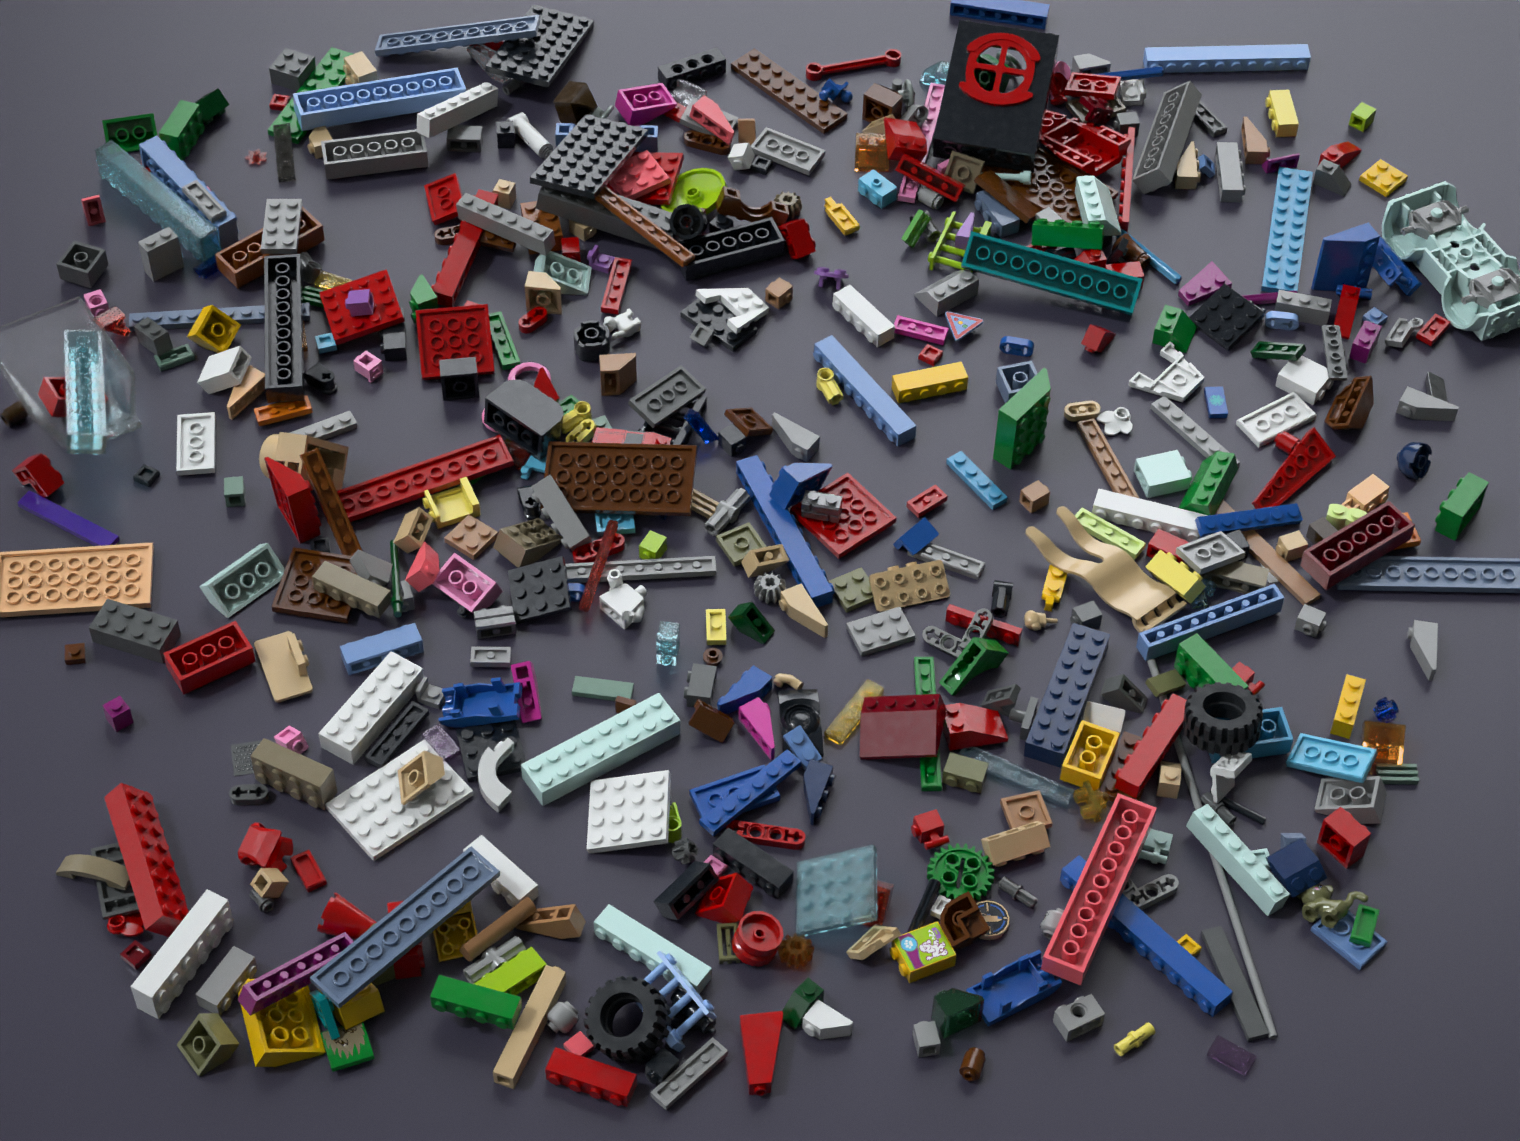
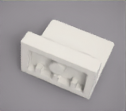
(1225, 772)

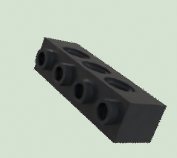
(692, 68)

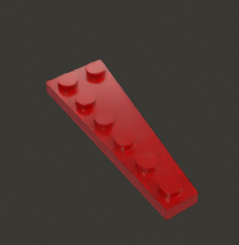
(1302, 464)

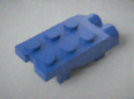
(480, 703)
(1014, 988)

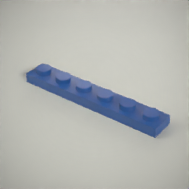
(1249, 519)
(750, 792)

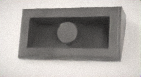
(1435, 386)

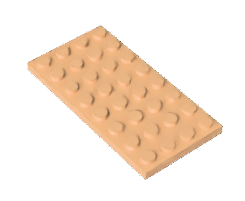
(75, 579)

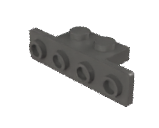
(1334, 352)

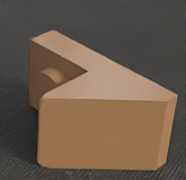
(746, 131)

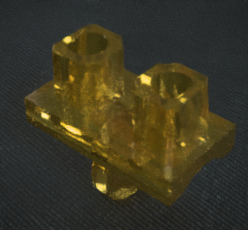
(1094, 799)

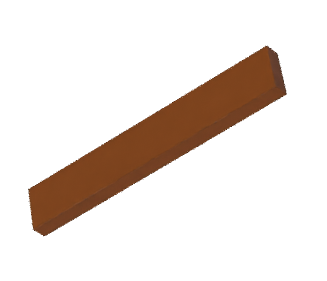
(330, 502)

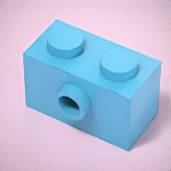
(877, 189)

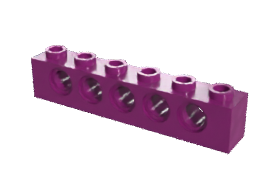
(290, 976)

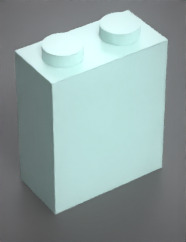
(1162, 473)

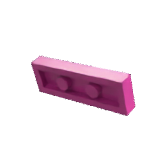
(920, 330)

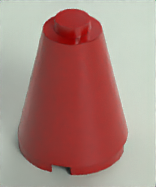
(342, 917)

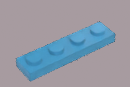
(976, 480)

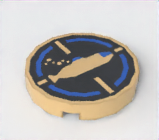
(996, 918)

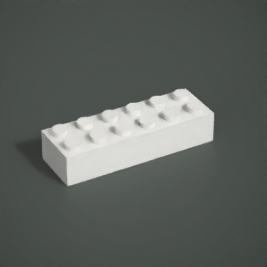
(371, 708)
(182, 954)

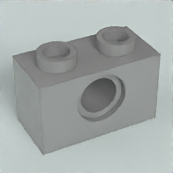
(1071, 1026)

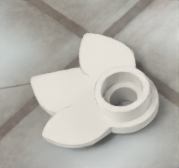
(1116, 421)

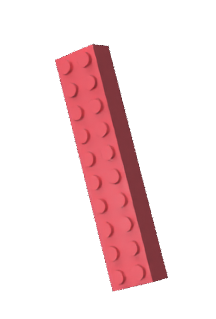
(1098, 889)

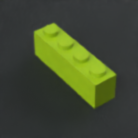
(515, 974)

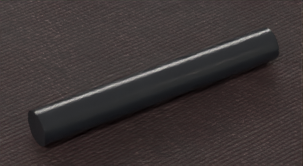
(1243, 810)

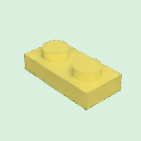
(716, 626)

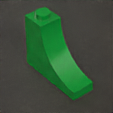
(975, 658)

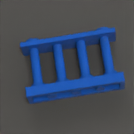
(1393, 269)

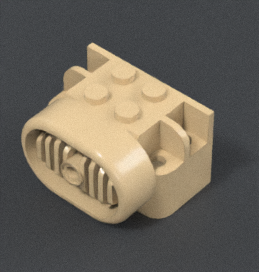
(286, 450)

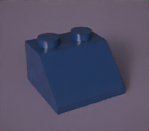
(1296, 867)

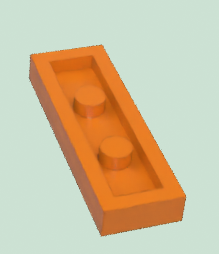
(282, 411)

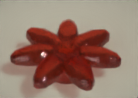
(256, 156)

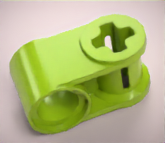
(675, 825)

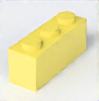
(1282, 113)
(1176, 575)

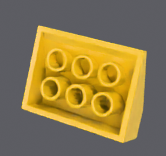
(284, 1030)

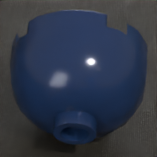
(1414, 459)

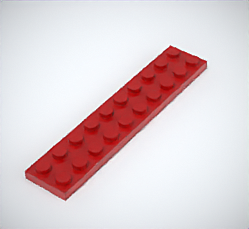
(430, 475)

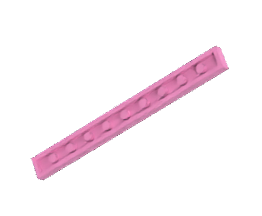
(909, 187)

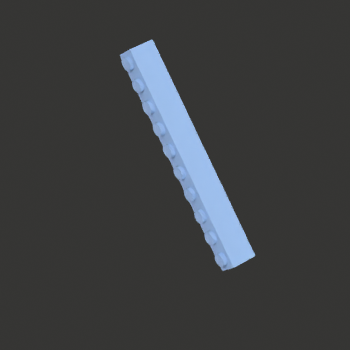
(1228, 58)

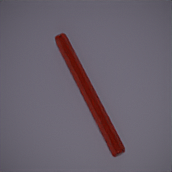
(598, 566)

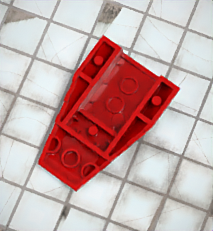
(1083, 144)

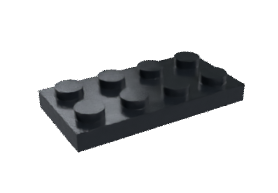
(715, 317)

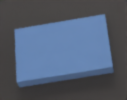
(1339, 937)

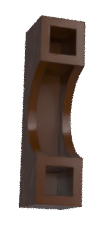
(730, 204)

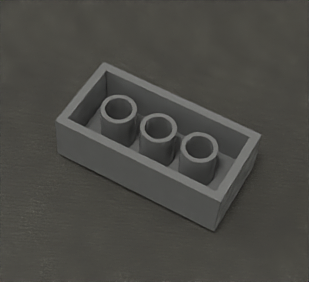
(134, 630)

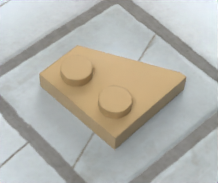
(872, 941)

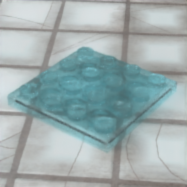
(836, 890)

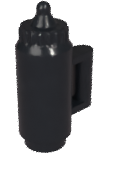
(705, 1024)

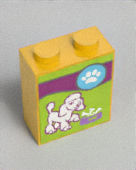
(923, 952)

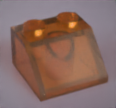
(871, 152)
(1386, 738)

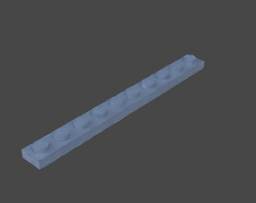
(187, 318)

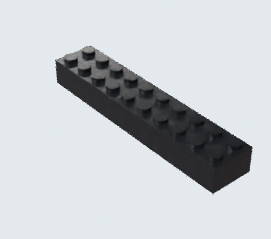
(283, 328)

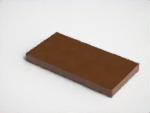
(1007, 196)

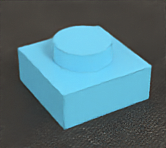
(325, 343)

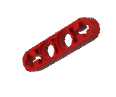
(767, 831)

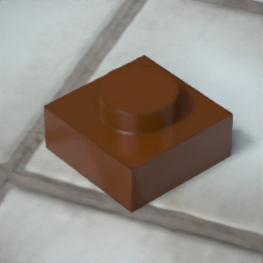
(75, 653)

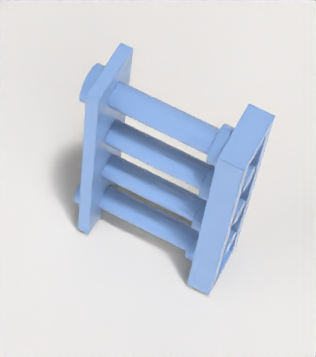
(706, 1008)

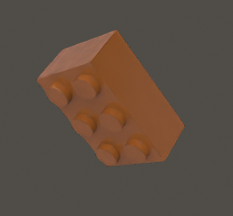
(549, 220)

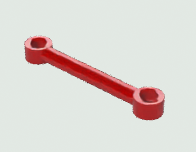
(887, 59)

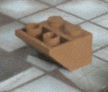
(617, 372)

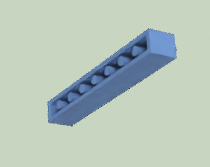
(865, 391)
(1210, 621)

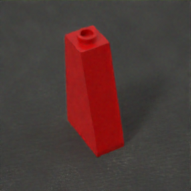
(760, 1048)

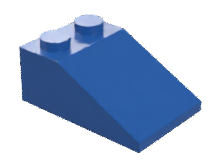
(796, 479)

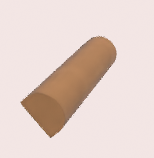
(498, 929)

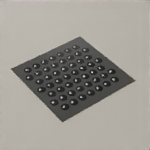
(241, 757)

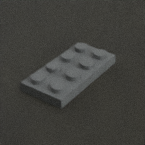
(667, 396)

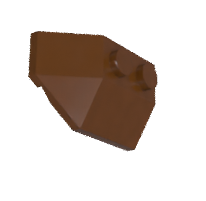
(1352, 405)

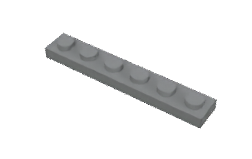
(1187, 427)

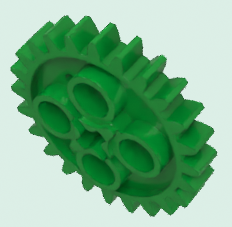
(980, 877)

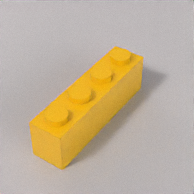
(929, 382)

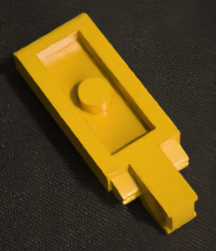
(841, 217)
(1053, 587)

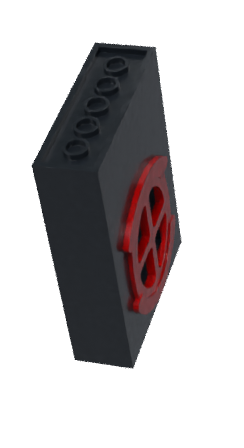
(993, 124)

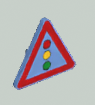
(961, 324)

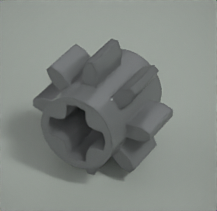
(684, 851)

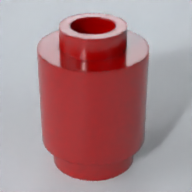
(1286, 442)

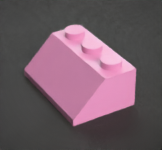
(466, 584)

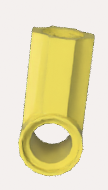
(828, 386)
(572, 419)

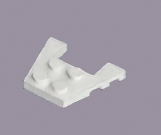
(739, 301)
(1175, 382)

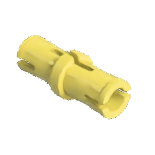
(1134, 1039)

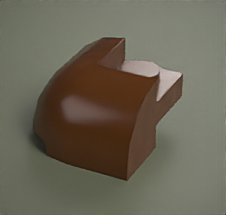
(962, 921)

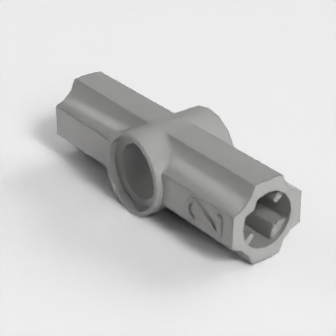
(727, 511)
(493, 958)

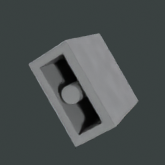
(161, 254)

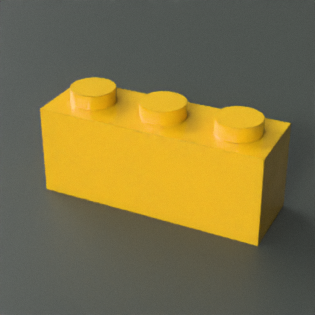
(1348, 706)

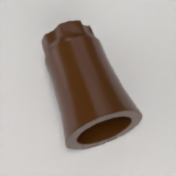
(1134, 252)

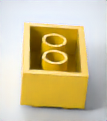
(1089, 755)

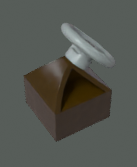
(576, 101)

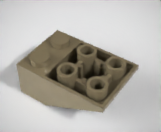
(526, 542)

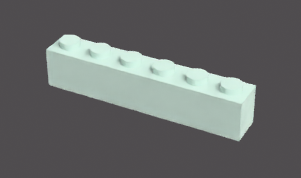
(1237, 860)
(644, 944)

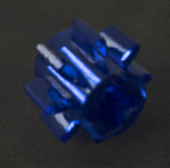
(1386, 710)

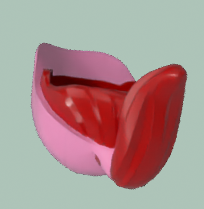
(1059, 83)

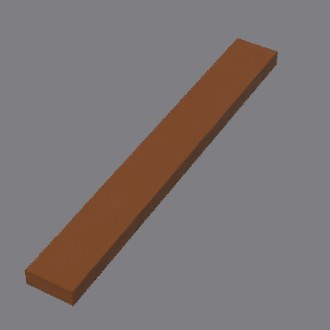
(645, 227)

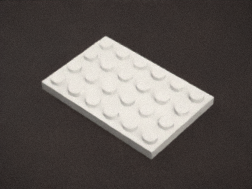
(374, 810)

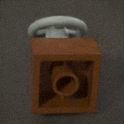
(883, 101)

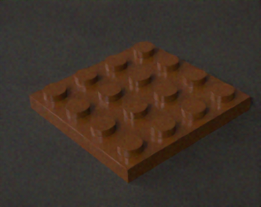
(297, 592)

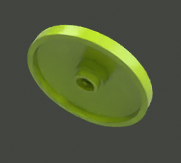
(697, 188)

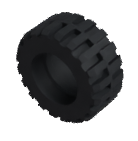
(1223, 735)
(606, 1005)

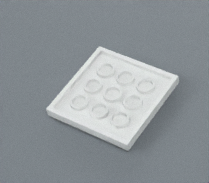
(629, 812)

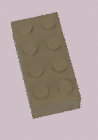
(293, 774)

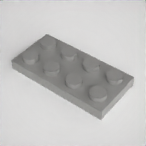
(787, 151)
(281, 226)

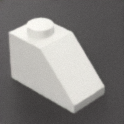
(826, 1022)

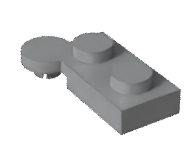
(1401, 331)

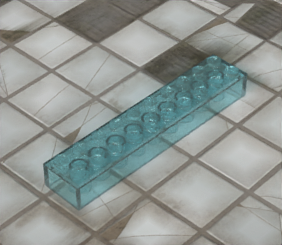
(157, 200)
(84, 392)

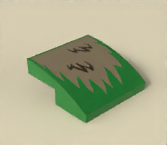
(348, 1049)

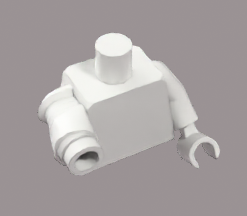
(622, 601)

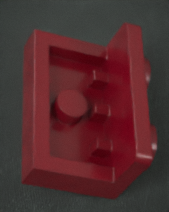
(1098, 109)

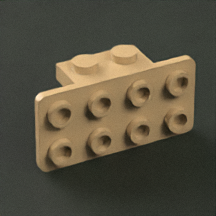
(909, 585)
(284, 666)

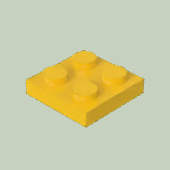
(1383, 178)

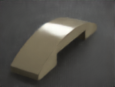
(95, 868)

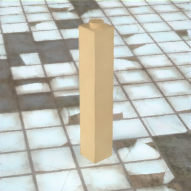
(529, 1027)

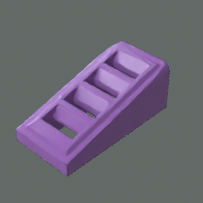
(963, 234)

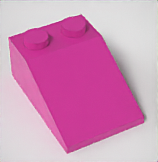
(644, 103)

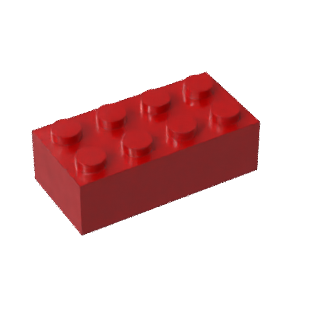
(209, 657)

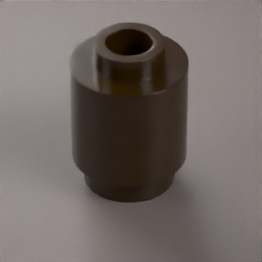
(14, 414)

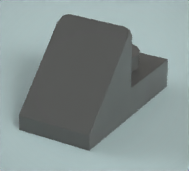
(1002, 699)

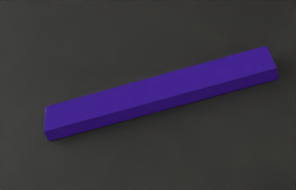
(67, 520)

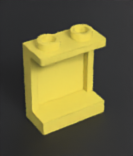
(452, 505)

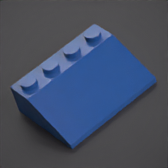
(1346, 258)

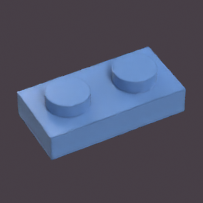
(802, 746)

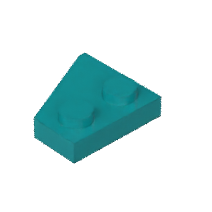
(324, 1008)

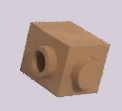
(779, 293)

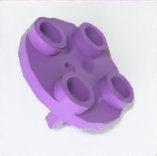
(824, 273)

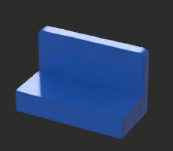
(917, 537)

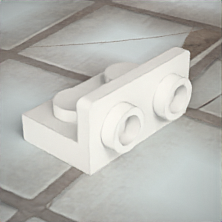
(1132, 92)

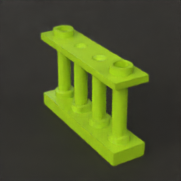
(950, 223)

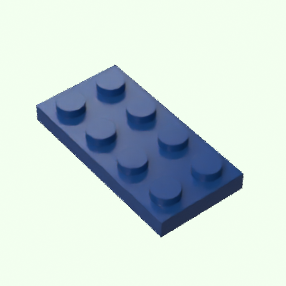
(711, 794)

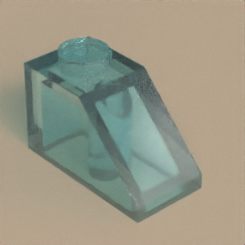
(935, 74)

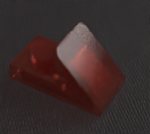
(112, 321)

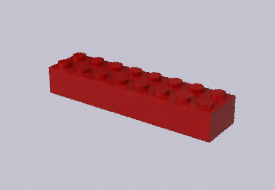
(147, 859)

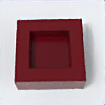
(135, 954)

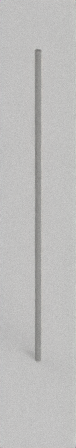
(1223, 883)

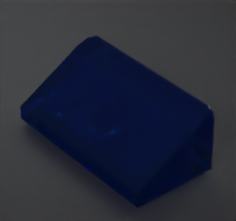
(207, 267)
(700, 426)

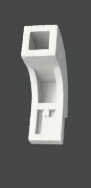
(490, 787)

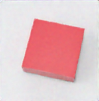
(579, 1044)

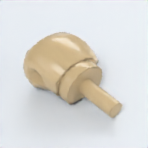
(1035, 620)

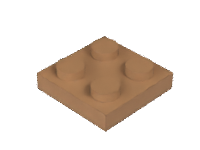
(471, 537)
(1025, 809)

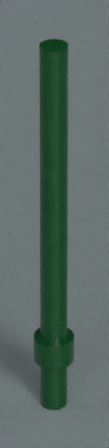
(396, 600)

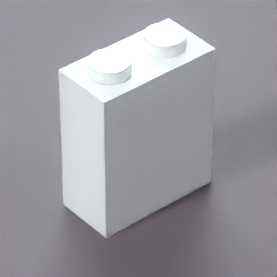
(224, 370)
(1305, 379)

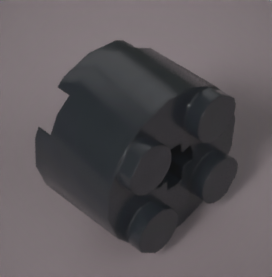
(679, 217)
(591, 340)

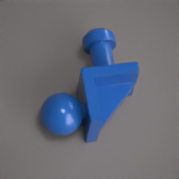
(833, 90)

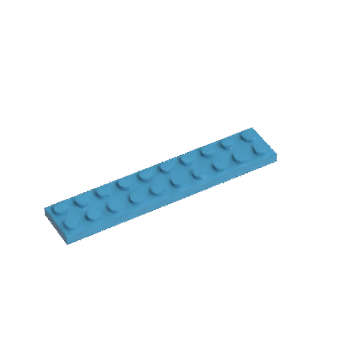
(1287, 230)

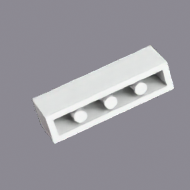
(863, 316)
(512, 881)

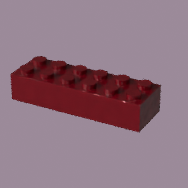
(1357, 545)

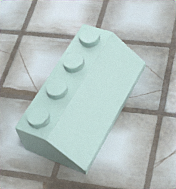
(1096, 204)
(244, 580)

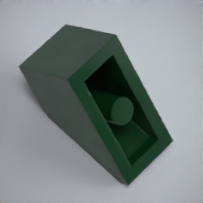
(751, 622)
(800, 1003)

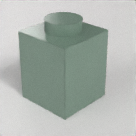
(234, 491)

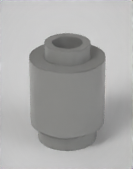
(930, 198)

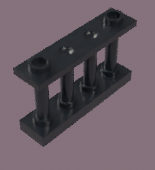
(686, 431)

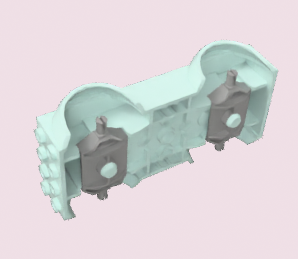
(1421, 232)

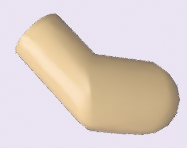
(788, 679)

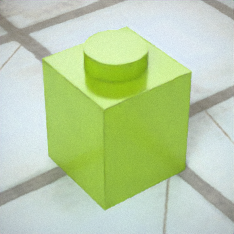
(1362, 116)
(652, 546)

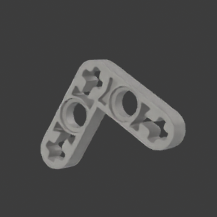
(966, 638)
(1134, 893)

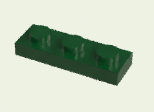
(1278, 350)

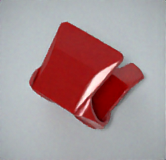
(265, 847)

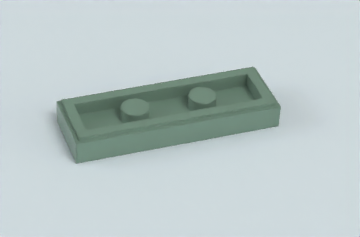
(601, 688)

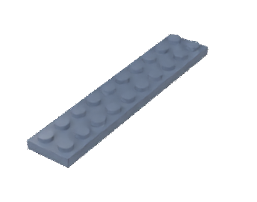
(457, 35)
(1437, 575)
(404, 927)

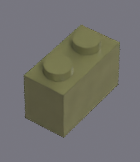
(965, 772)

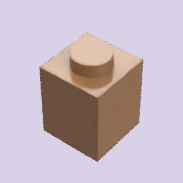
(1034, 496)

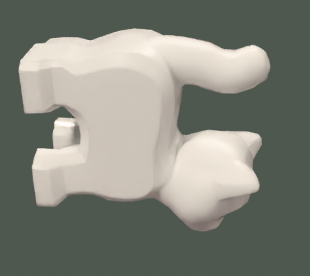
(623, 323)

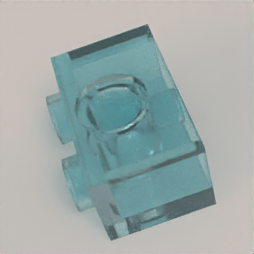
(668, 643)

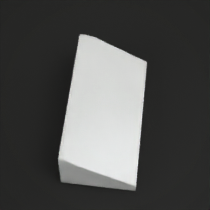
(1104, 716)

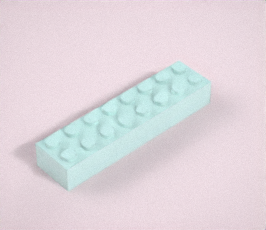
(600, 749)

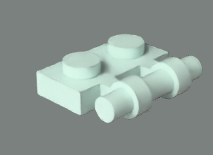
(1158, 843)

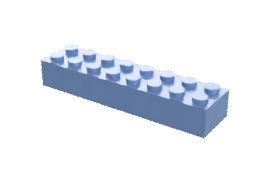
(175, 175)

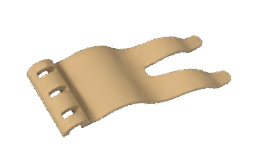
(1115, 580)

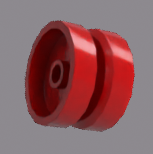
(757, 938)

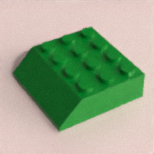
(1022, 421)

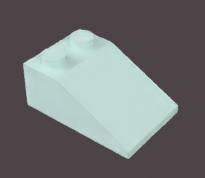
(567, 273)

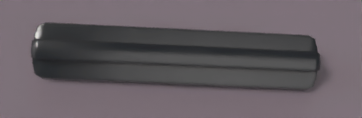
(925, 904)

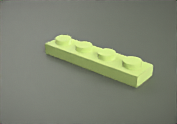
(1110, 533)

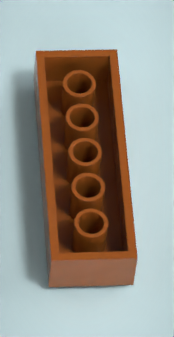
(244, 260)

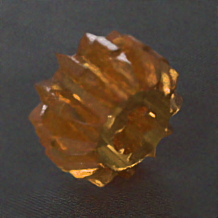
(796, 950)

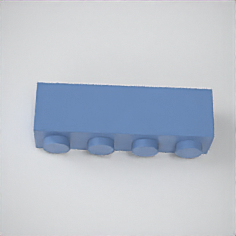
(373, 649)

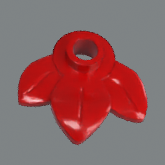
(128, 924)

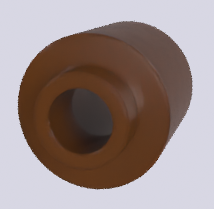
(972, 1064)

